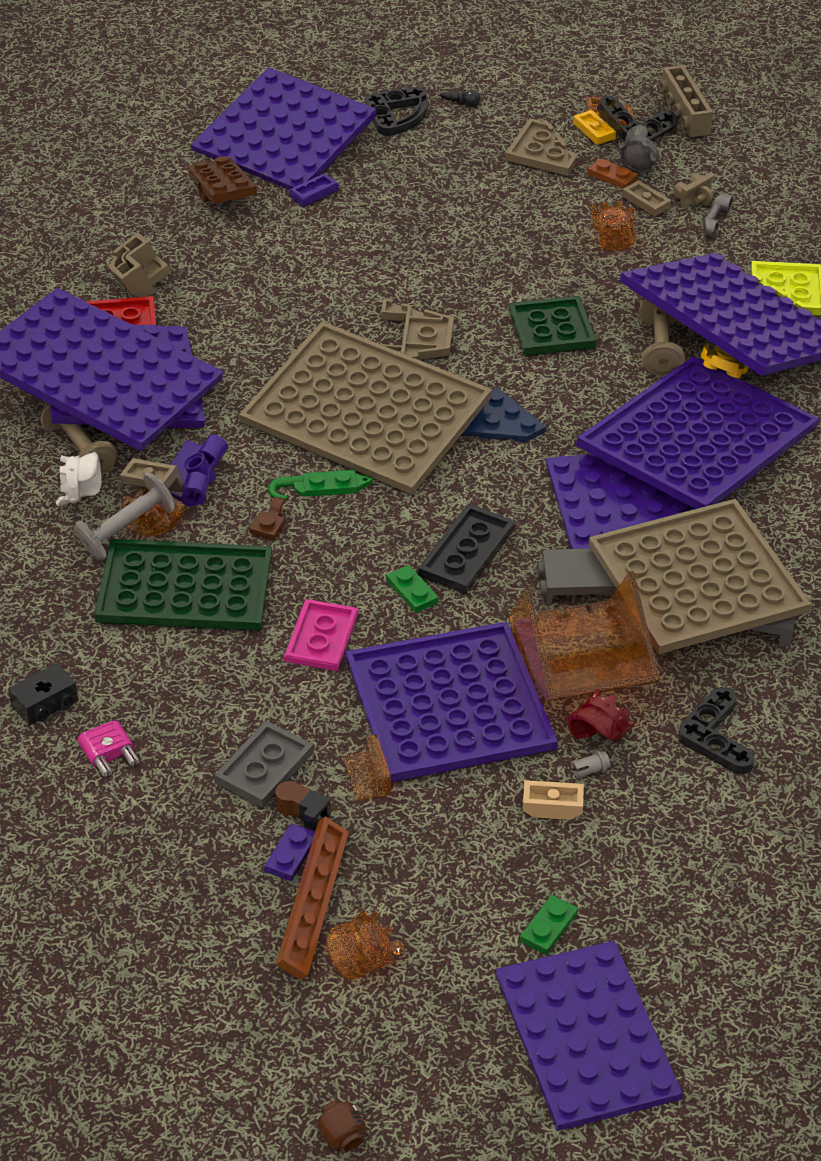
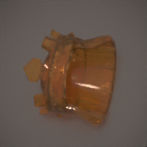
(614, 225)
(361, 946)

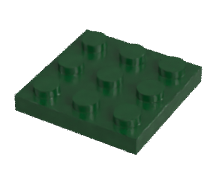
(551, 325)

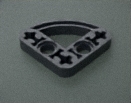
(386, 102)

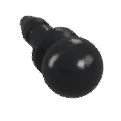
(470, 98)

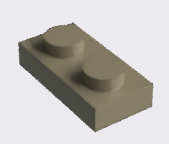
(646, 198)

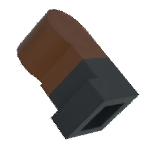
(302, 803)

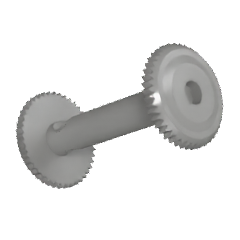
(157, 493)

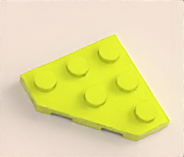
(792, 280)

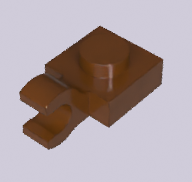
(269, 524)

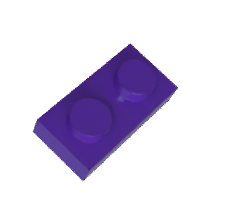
(290, 852)

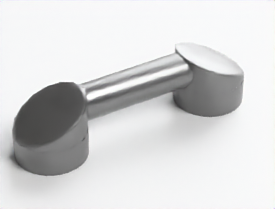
(721, 204)

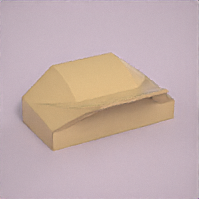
(553, 799)

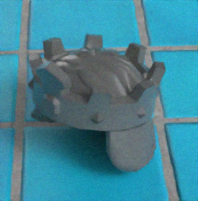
(638, 152)

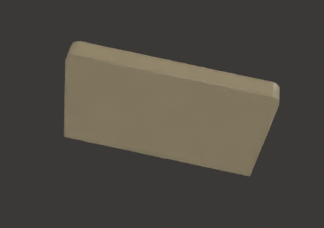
(166, 473)

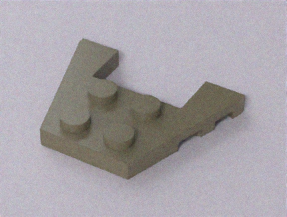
(424, 334)

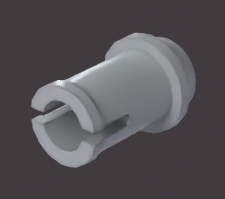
(591, 764)

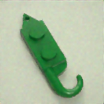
(321, 483)

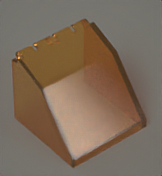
(586, 650)

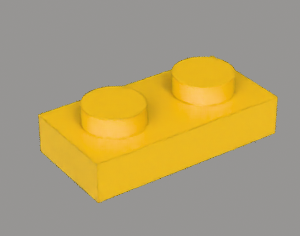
(594, 127)

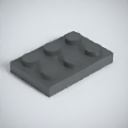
(263, 763)

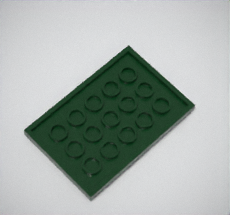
(184, 584)

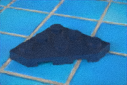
(504, 419)

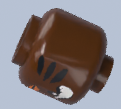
(341, 1126)

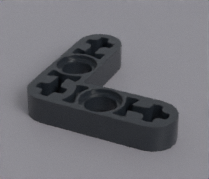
(610, 106)
(706, 730)

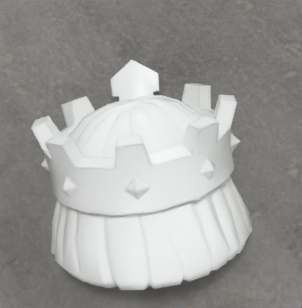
(79, 478)

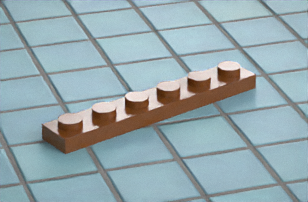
(312, 898)

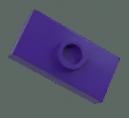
(313, 190)

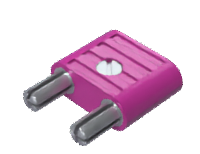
(106, 744)

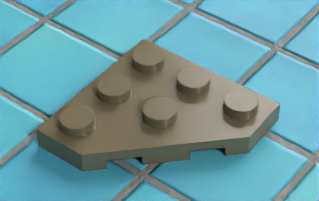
(541, 149)

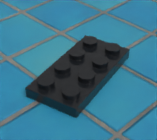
(466, 548)

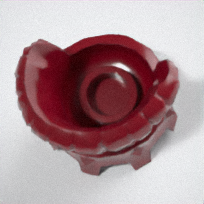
(600, 716)

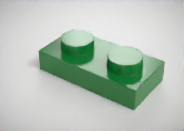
(412, 588)
(549, 924)

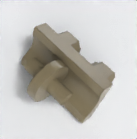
(698, 190)

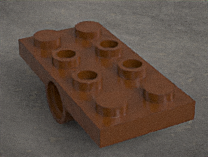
(221, 180)

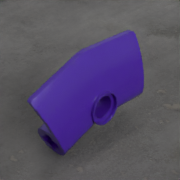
(197, 467)

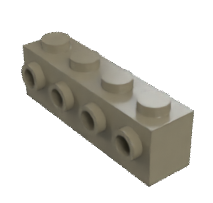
(686, 101)

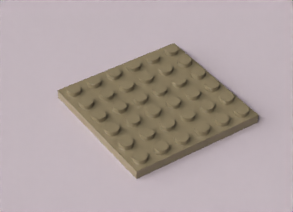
(701, 574)

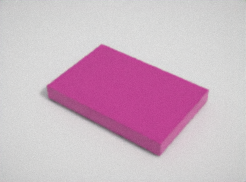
(321, 635)

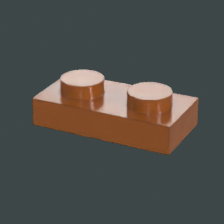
(612, 173)

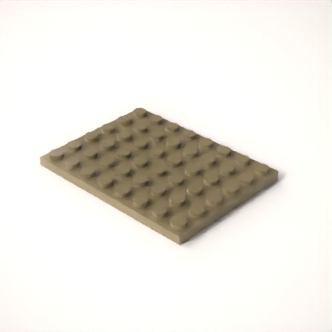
(366, 407)

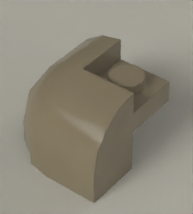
(138, 266)

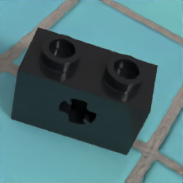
(43, 694)

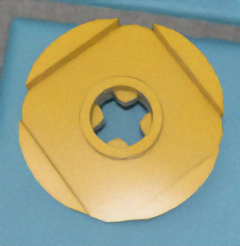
(718, 358)

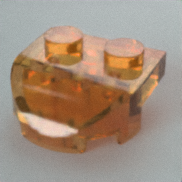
(155, 520)

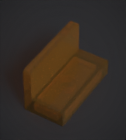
(368, 771)

